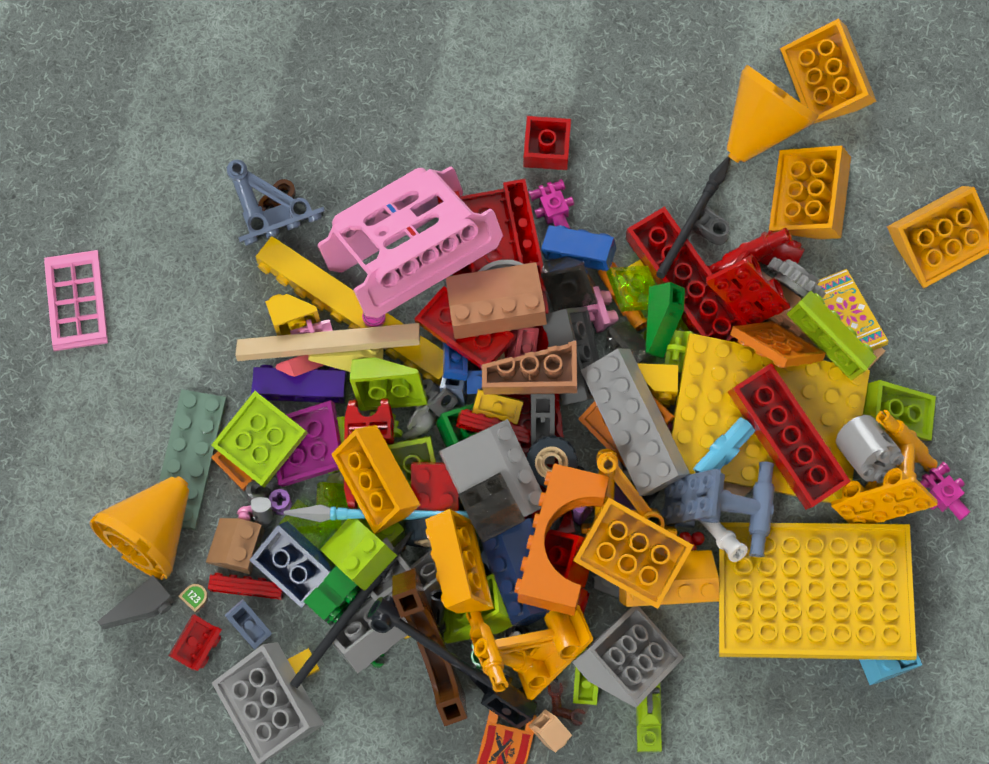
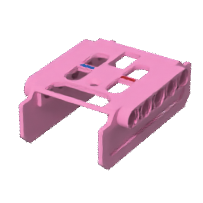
(423, 259)

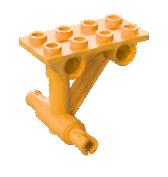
(608, 466)
(900, 489)
(534, 655)

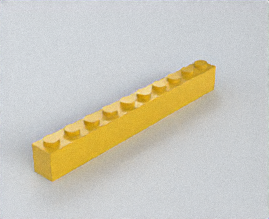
(342, 303)

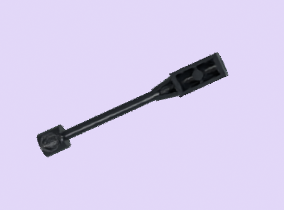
(509, 704)

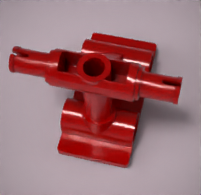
(741, 282)

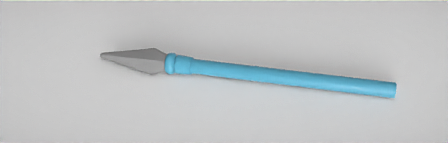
(322, 513)

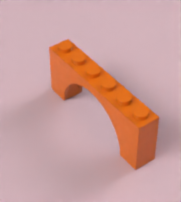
(541, 583)

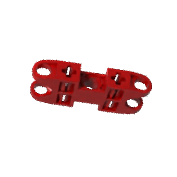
(353, 419)

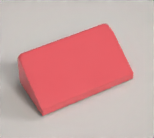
(524, 342)
(297, 365)

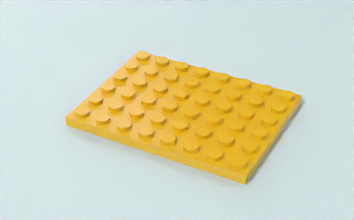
(707, 410)
(819, 593)

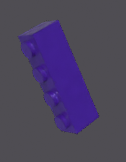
(308, 387)

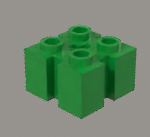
(332, 596)

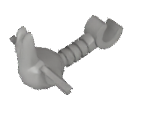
(421, 421)

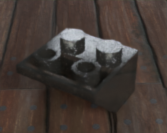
(626, 337)
(491, 507)

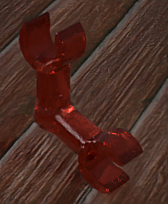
(557, 708)

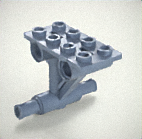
(273, 218)
(703, 499)

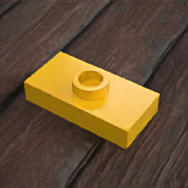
(498, 406)

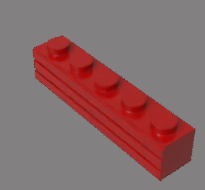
(479, 422)
(244, 586)

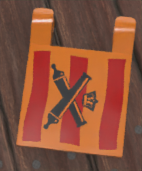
(504, 743)

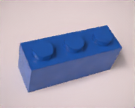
(592, 249)

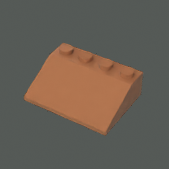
(496, 300)

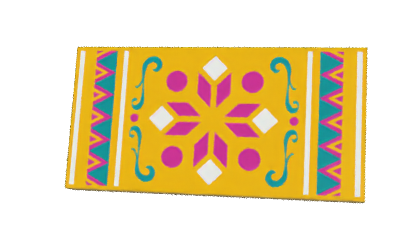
(846, 300)

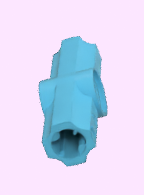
(726, 446)

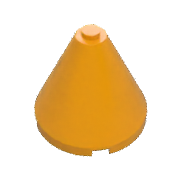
(763, 116)
(146, 526)

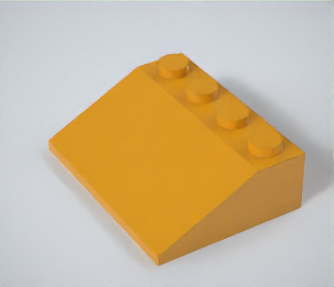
(828, 72)
(811, 192)
(943, 235)
(633, 552)

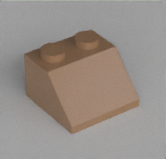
(235, 544)

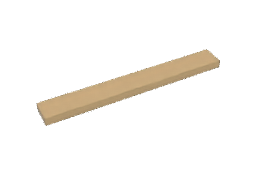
(328, 342)

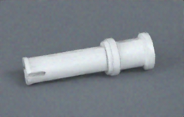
(726, 540)

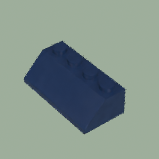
(505, 558)

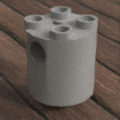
(868, 448)

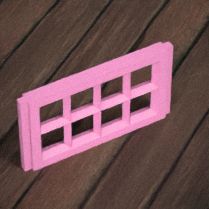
(80, 339)

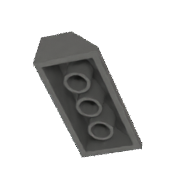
(568, 326)

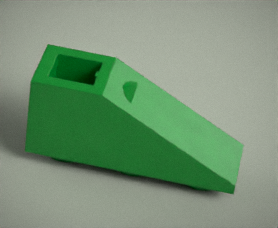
(664, 314)

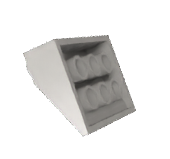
(489, 454)
(629, 658)
(265, 704)

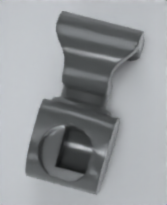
(435, 397)
(260, 505)

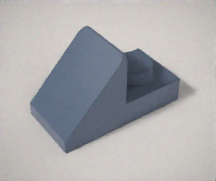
(248, 624)

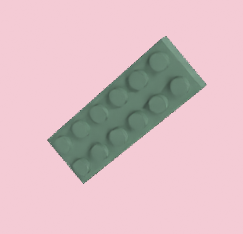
(190, 448)

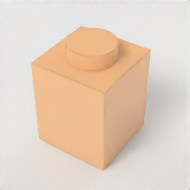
(550, 731)

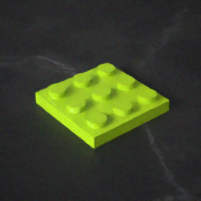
(259, 439)

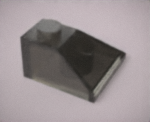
(567, 283)

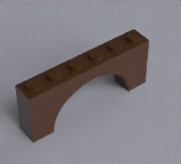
(415, 608)

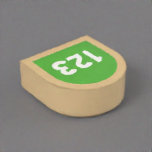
(194, 596)

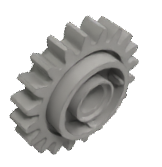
(795, 277)

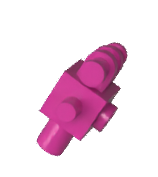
(553, 205)
(946, 491)

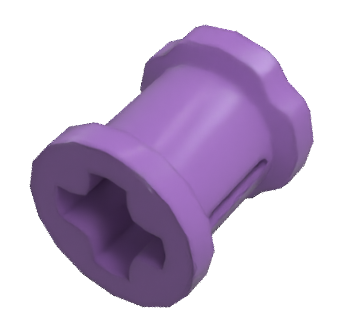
(274, 498)

